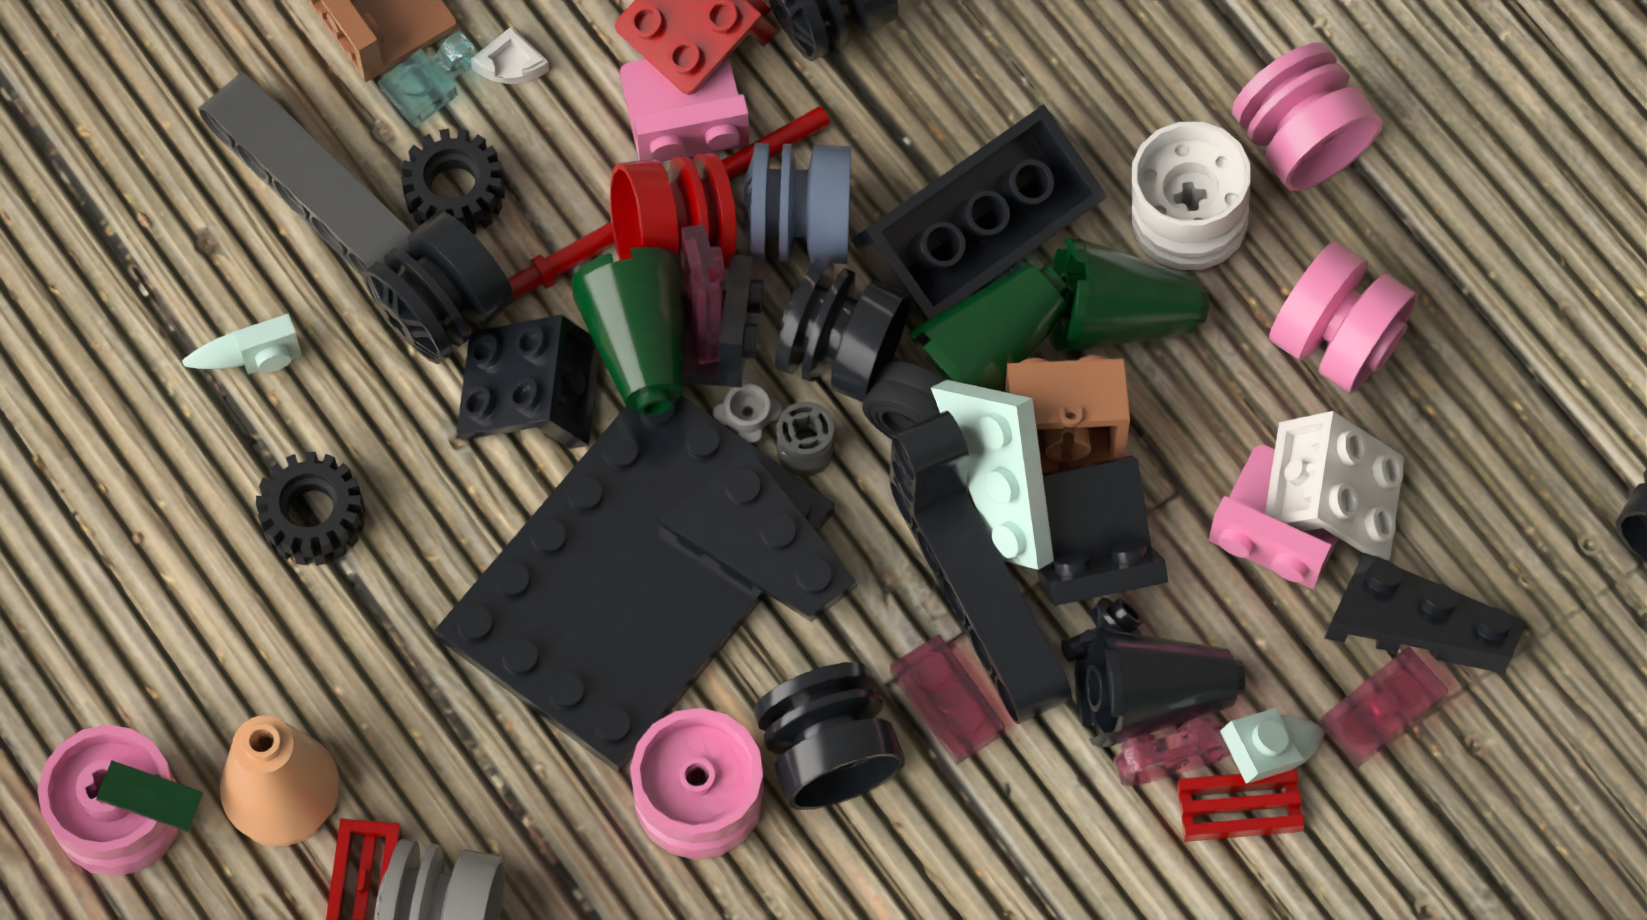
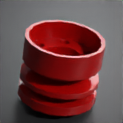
(653, 206)

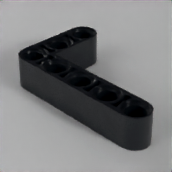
(931, 495)

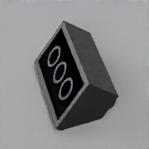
(981, 215)

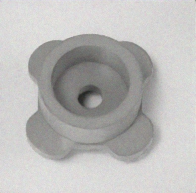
(751, 397)

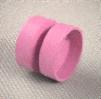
(1358, 326)

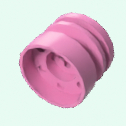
(1307, 116)

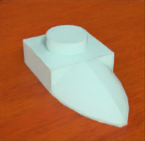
(258, 347)
(1271, 743)

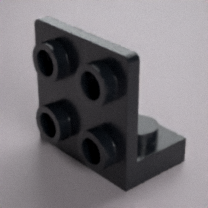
(528, 379)
(1098, 532)

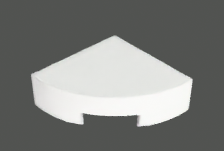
(510, 60)

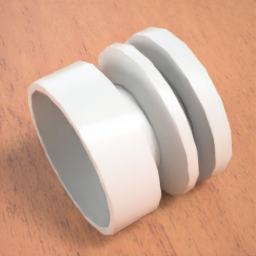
(1193, 169)

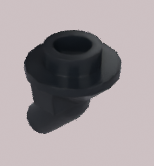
(1108, 615)

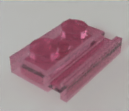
(703, 291)

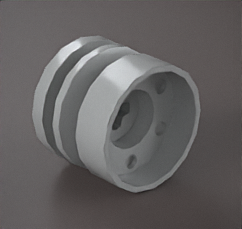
(427, 893)

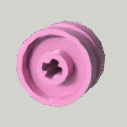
(692, 749)
(93, 832)

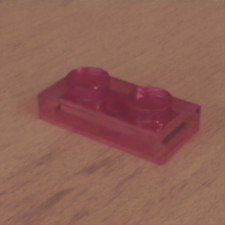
(947, 699)
(1383, 707)

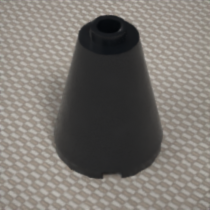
(1150, 683)

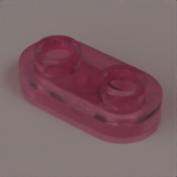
(1152, 759)

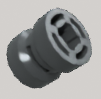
(802, 451)

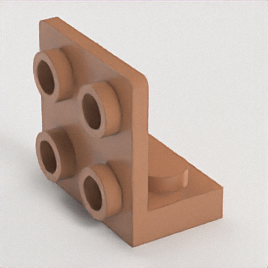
(383, 31)

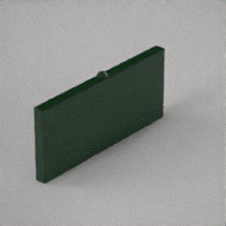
(149, 796)

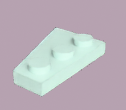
(1003, 468)

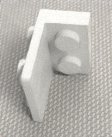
(1336, 480)

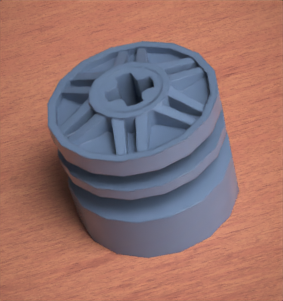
(799, 203)

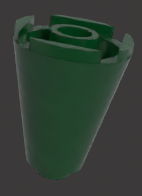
(1122, 299)
(637, 323)
(994, 327)

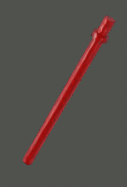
(545, 270)

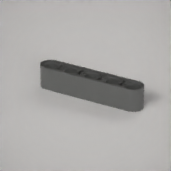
(303, 174)

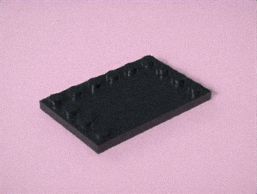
(599, 605)

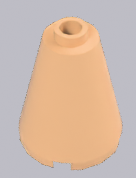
(278, 782)

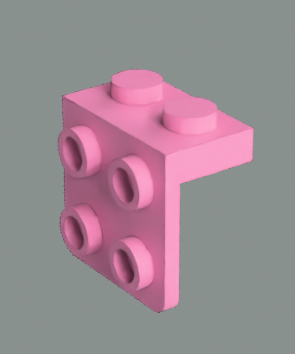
(679, 124)
(1249, 533)

